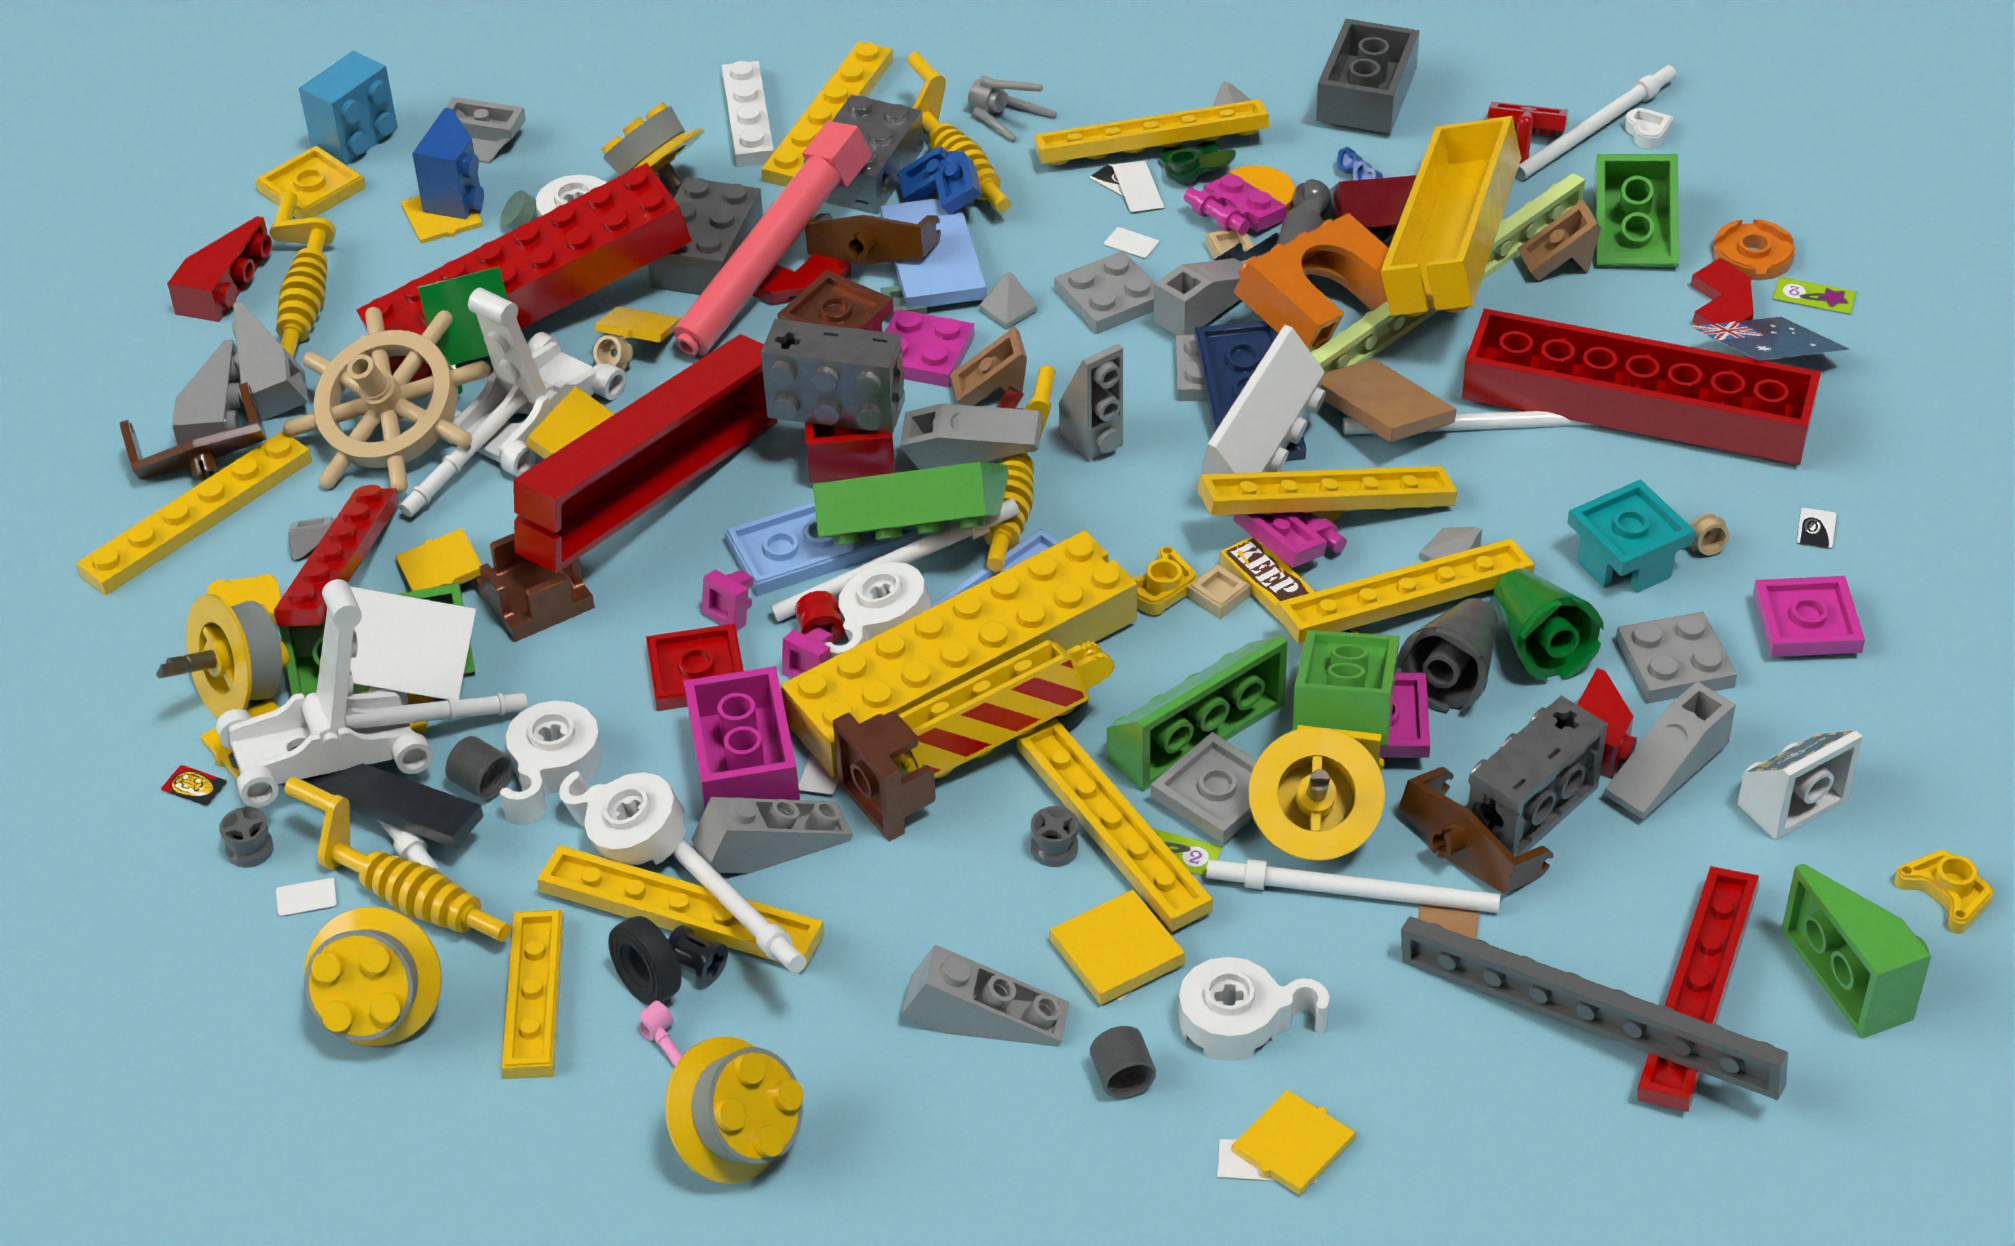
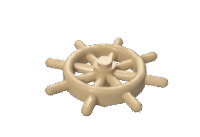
(386, 399)

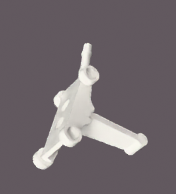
(524, 381)
(334, 724)

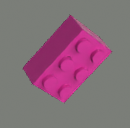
(742, 736)

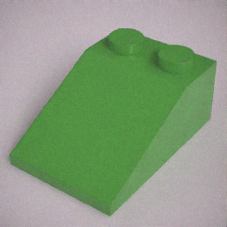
(1637, 210)
(1346, 682)
(1856, 951)

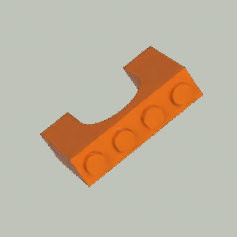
(1282, 294)

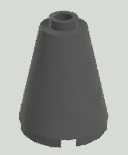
(1453, 654)

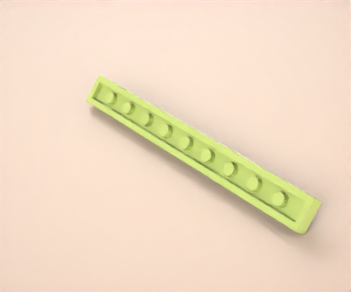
(1380, 329)

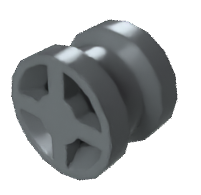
(1054, 836)
(246, 837)

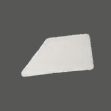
(816, 778)

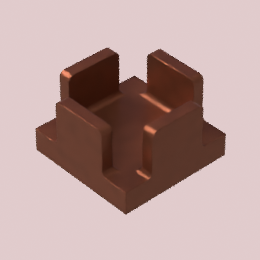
(839, 303)
(528, 595)
(873, 778)

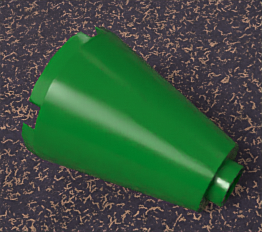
(1547, 625)

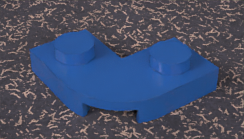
(942, 171)

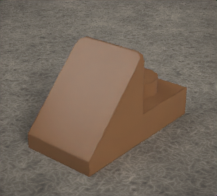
(1568, 236)
(996, 366)

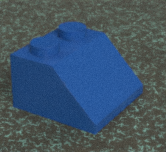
(448, 169)

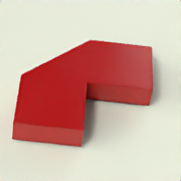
(785, 283)
(1729, 293)

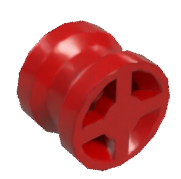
(821, 611)

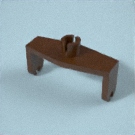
(870, 238)
(198, 452)
(1464, 838)

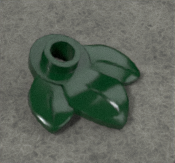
(1187, 164)

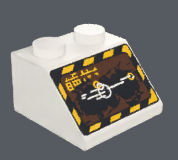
(1800, 782)

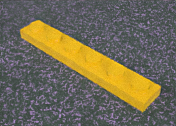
(854, 77)
(1151, 131)
(1326, 490)
(193, 513)
(1402, 590)
(1115, 825)
(665, 901)

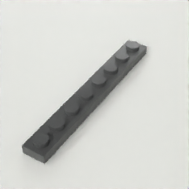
(1596, 1008)

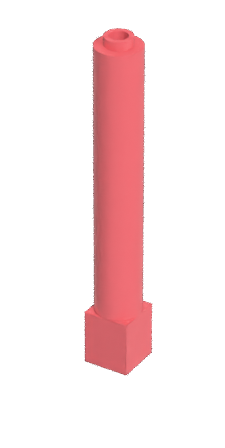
(831, 161)

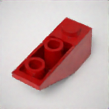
(216, 274)

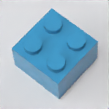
(349, 107)

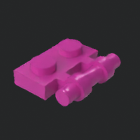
(1236, 205)
(1293, 535)

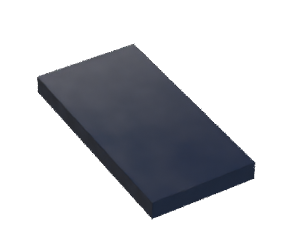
(1228, 360)

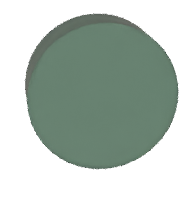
(518, 210)

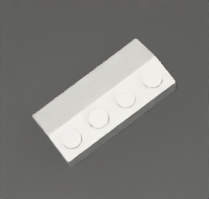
(1268, 410)

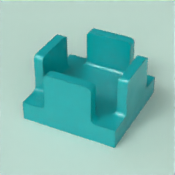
(1629, 533)

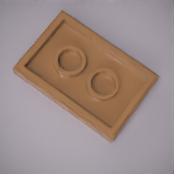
(1385, 400)

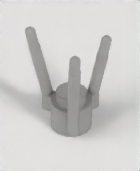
(989, 97)

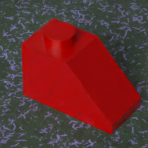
(1606, 703)

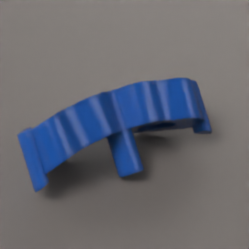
(1351, 163)

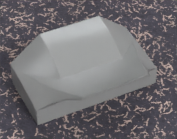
(488, 124)

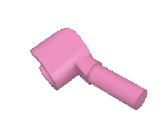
(654, 1022)

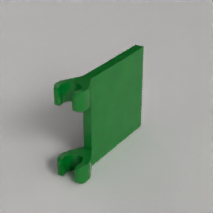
(464, 337)

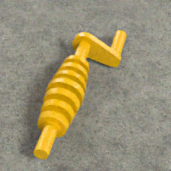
(950, 137)
(305, 283)
(1020, 481)
(403, 883)

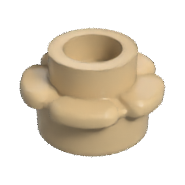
(604, 351)
(1710, 534)

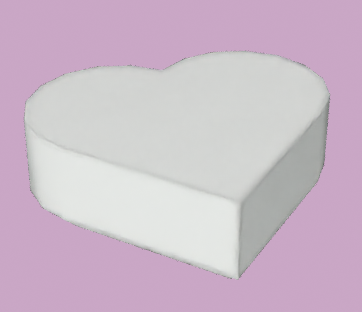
(1648, 127)

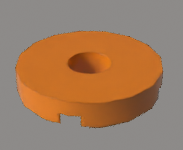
(1769, 262)

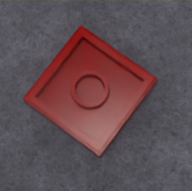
(690, 656)

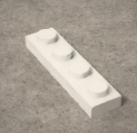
(747, 113)

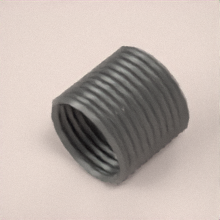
(478, 767)
(1122, 1062)

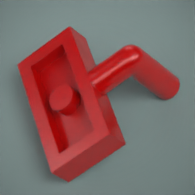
(1526, 117)

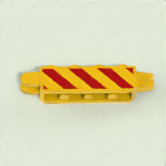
(1001, 704)

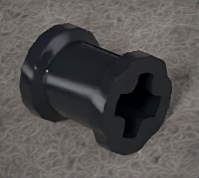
(698, 955)

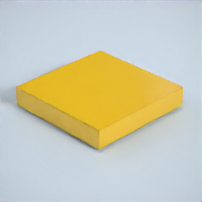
(316, 180)
(566, 422)
(1117, 947)

